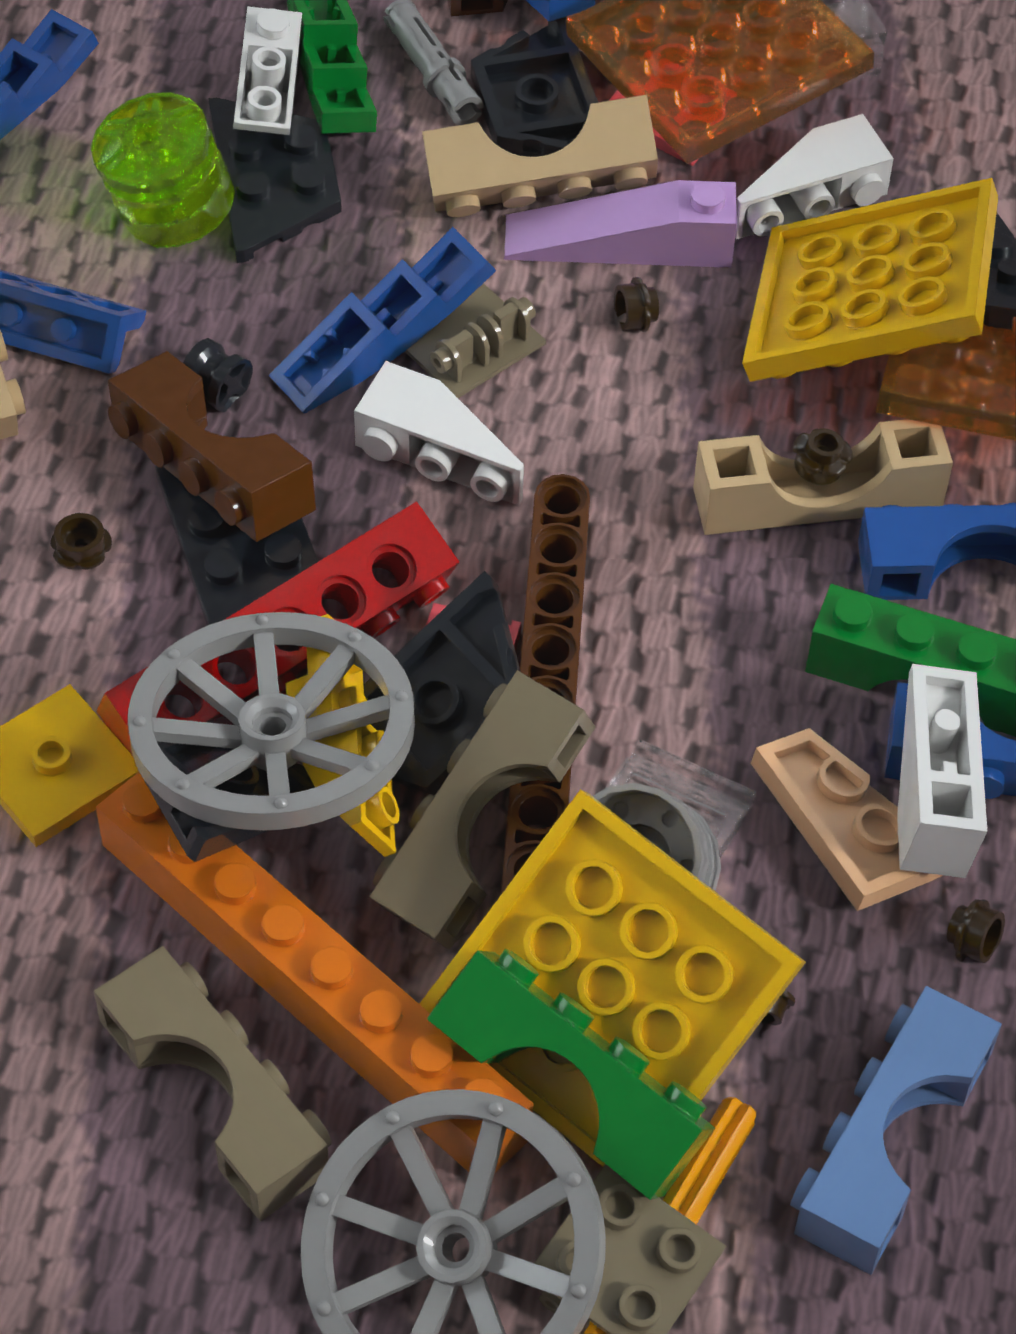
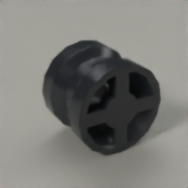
(222, 375)

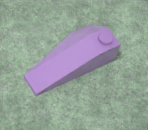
(642, 225)

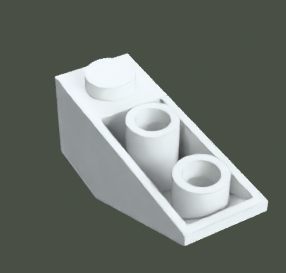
(268, 71)
(819, 174)
(429, 428)

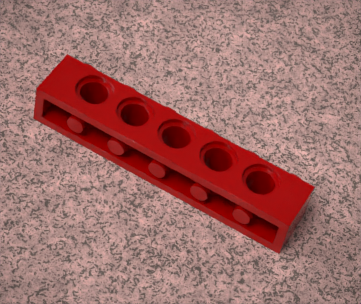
(401, 544)

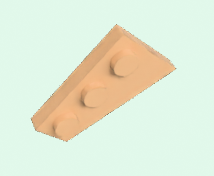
(838, 815)

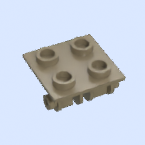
(477, 341)
(650, 1260)

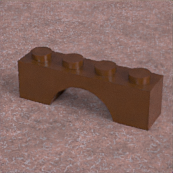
(248, 480)

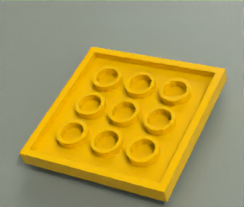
(873, 281)
(638, 950)

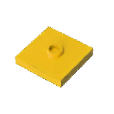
(58, 764)

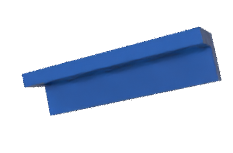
(64, 322)

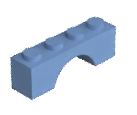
(857, 1194)

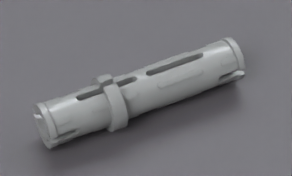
(442, 74)

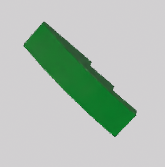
(334, 67)

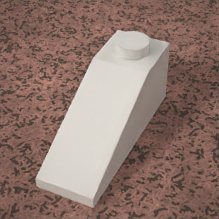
(941, 773)

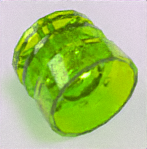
(163, 169)

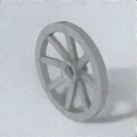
(272, 727)
(447, 1225)

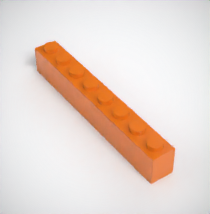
(305, 967)

